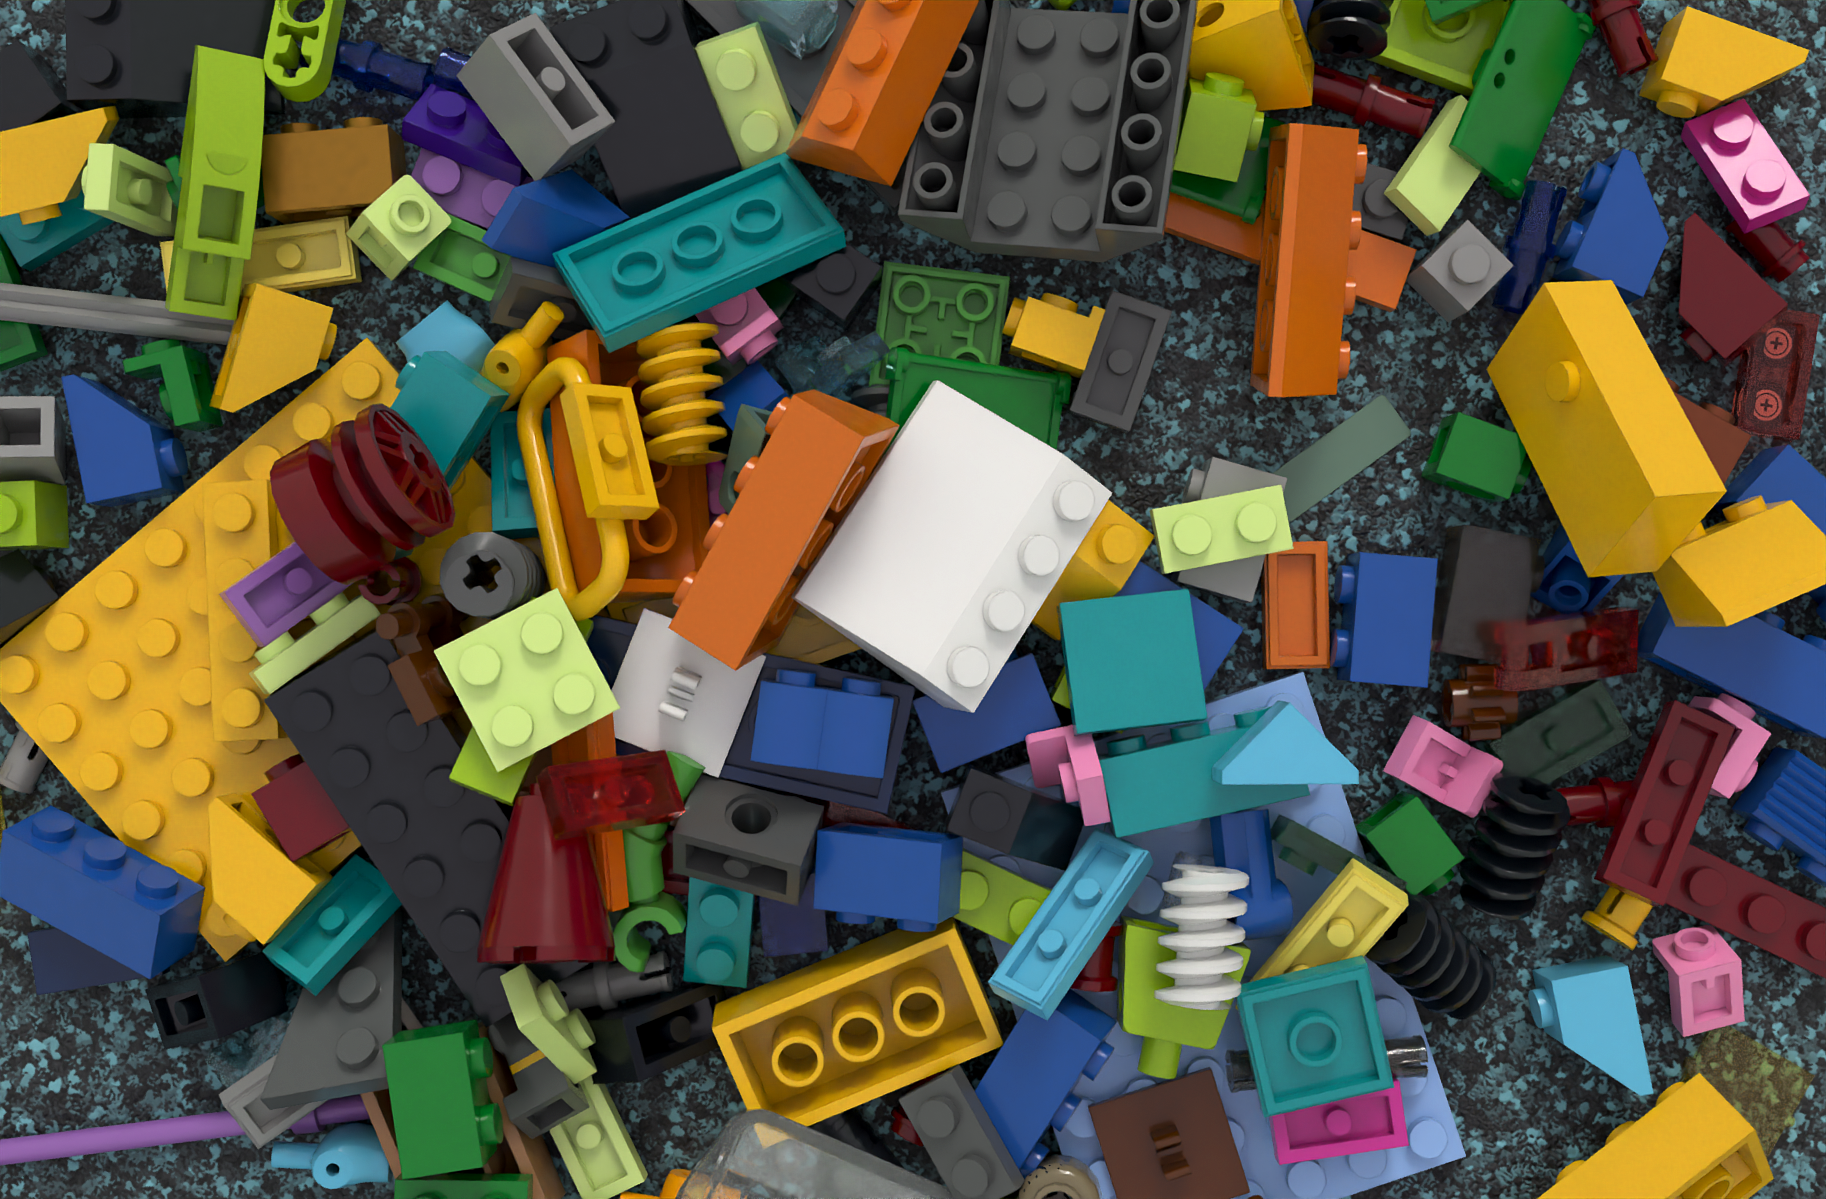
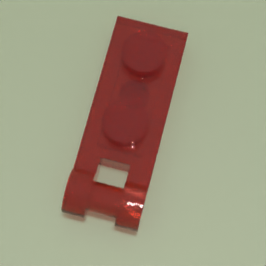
(1566, 648)

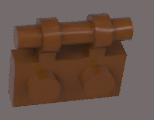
(416, 633)

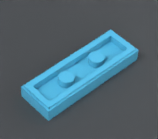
(1071, 923)

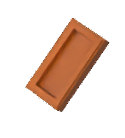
(1296, 607)

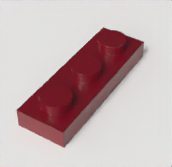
(1664, 803)
(1751, 909)

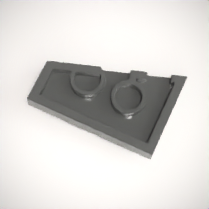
(340, 1032)

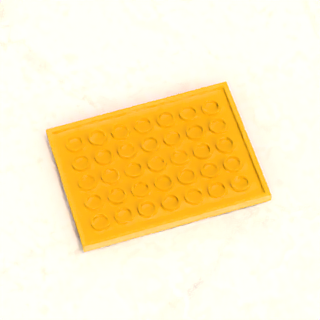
(122, 663)

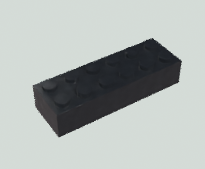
(395, 792)

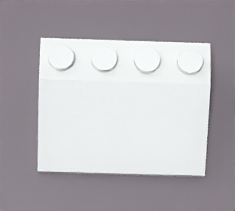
(952, 547)

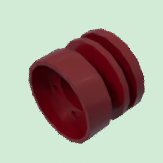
(362, 494)

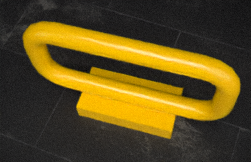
(610, 472)

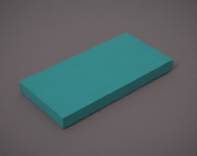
(698, 251)

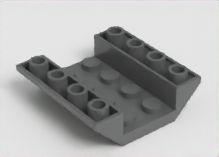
(1054, 131)

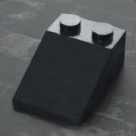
(144, 50)
(652, 84)

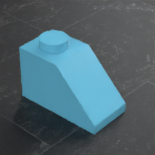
(1595, 1015)

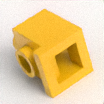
(1052, 332)

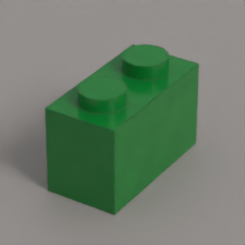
(442, 1098)

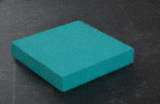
(1131, 662)
(1314, 1036)

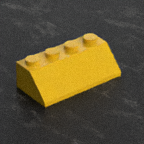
(1678, 1150)

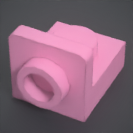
(744, 326)
(1073, 762)
(1701, 979)

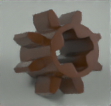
(1476, 704)

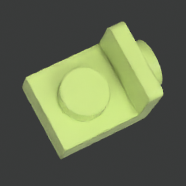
(398, 226)

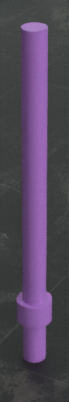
(163, 1132)

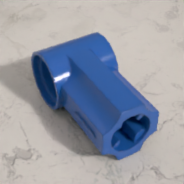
(1245, 844)

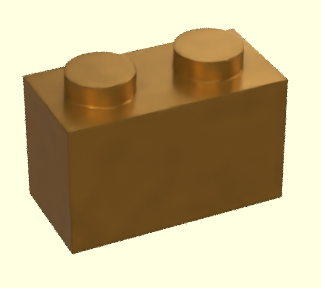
(329, 171)

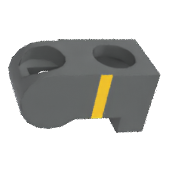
(544, 1092)

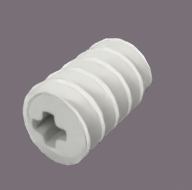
(1203, 937)

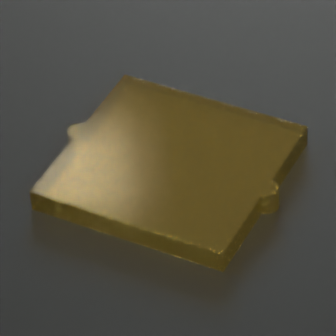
(1752, 1080)

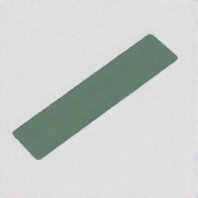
(1341, 455)

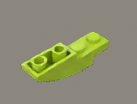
(218, 183)

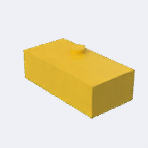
(1603, 429)
(857, 1025)

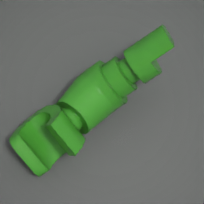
(646, 879)

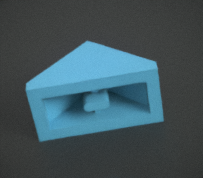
(1283, 751)

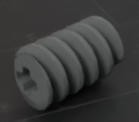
(468, 572)

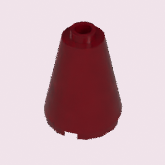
(545, 896)

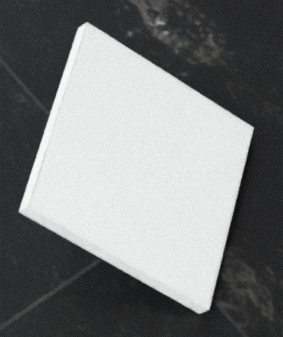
(680, 695)

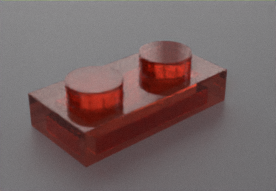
(610, 794)

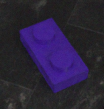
(461, 132)

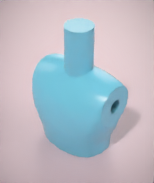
(450, 332)
(341, 1159)

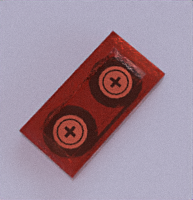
(1776, 379)

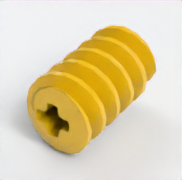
(679, 394)

